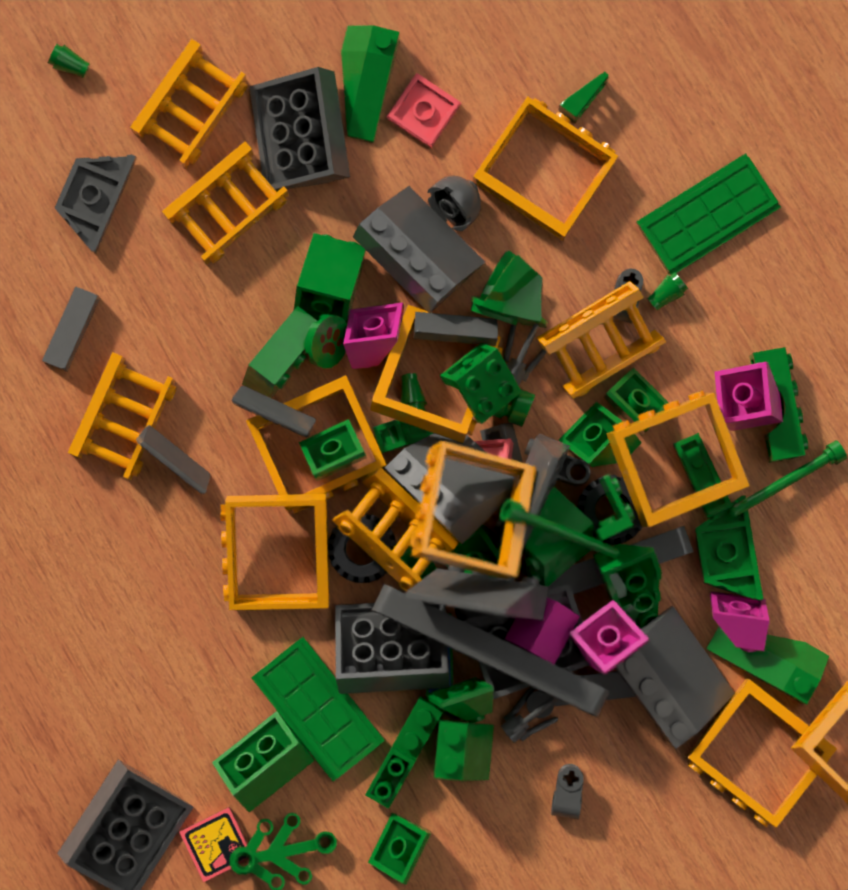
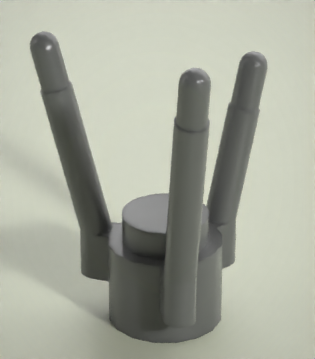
(516, 365)
(517, 726)

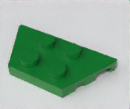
(729, 554)

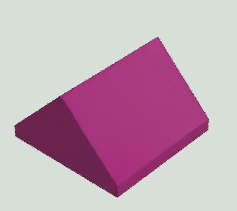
(546, 636)
(608, 638)

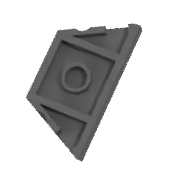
(93, 195)

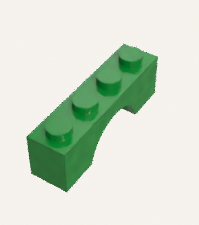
(786, 438)

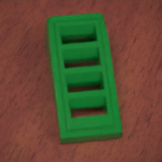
(577, 103)

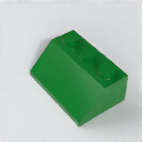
(262, 762)

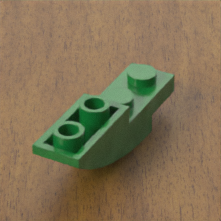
(404, 752)

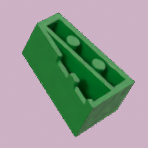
(280, 355)

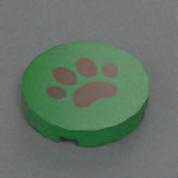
(326, 340)

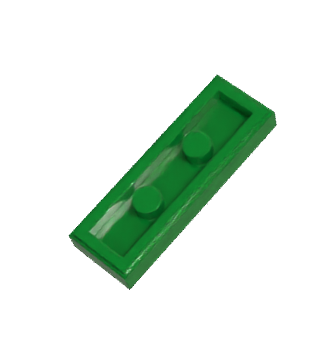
(701, 472)

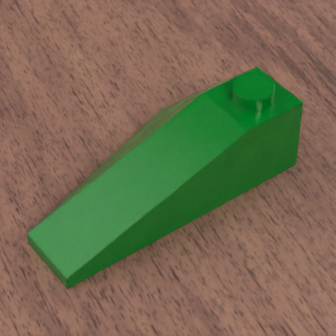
(367, 68)
(632, 581)
(784, 664)

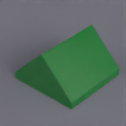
(634, 396)
(332, 450)
(399, 848)

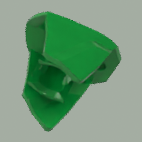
(512, 293)

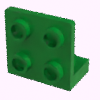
(483, 381)
(623, 512)

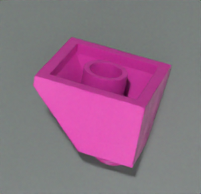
(372, 334)
(741, 619)

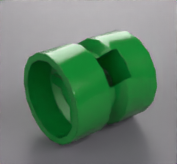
(518, 411)

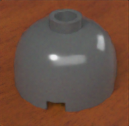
(455, 200)

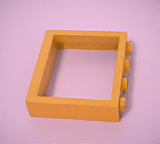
(560, 124)
(302, 402)
(409, 414)
(648, 419)
(513, 533)
(230, 564)
(815, 733)
(722, 783)

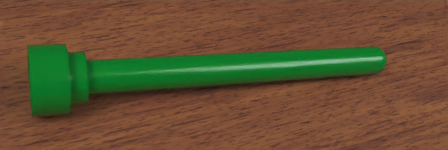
(832, 454)
(514, 512)

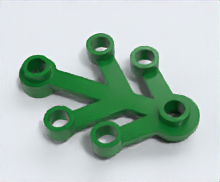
(277, 852)

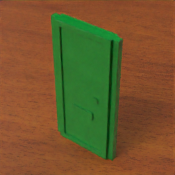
(708, 214)
(311, 705)

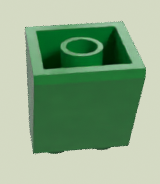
(329, 277)
(551, 555)
(463, 750)

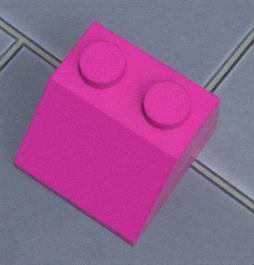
(748, 396)

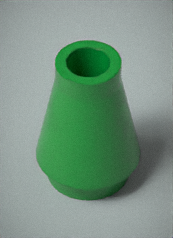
(68, 61)
(668, 291)
(411, 392)

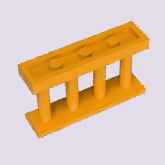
(162, 101)
(220, 176)
(579, 327)
(105, 395)
(399, 504)

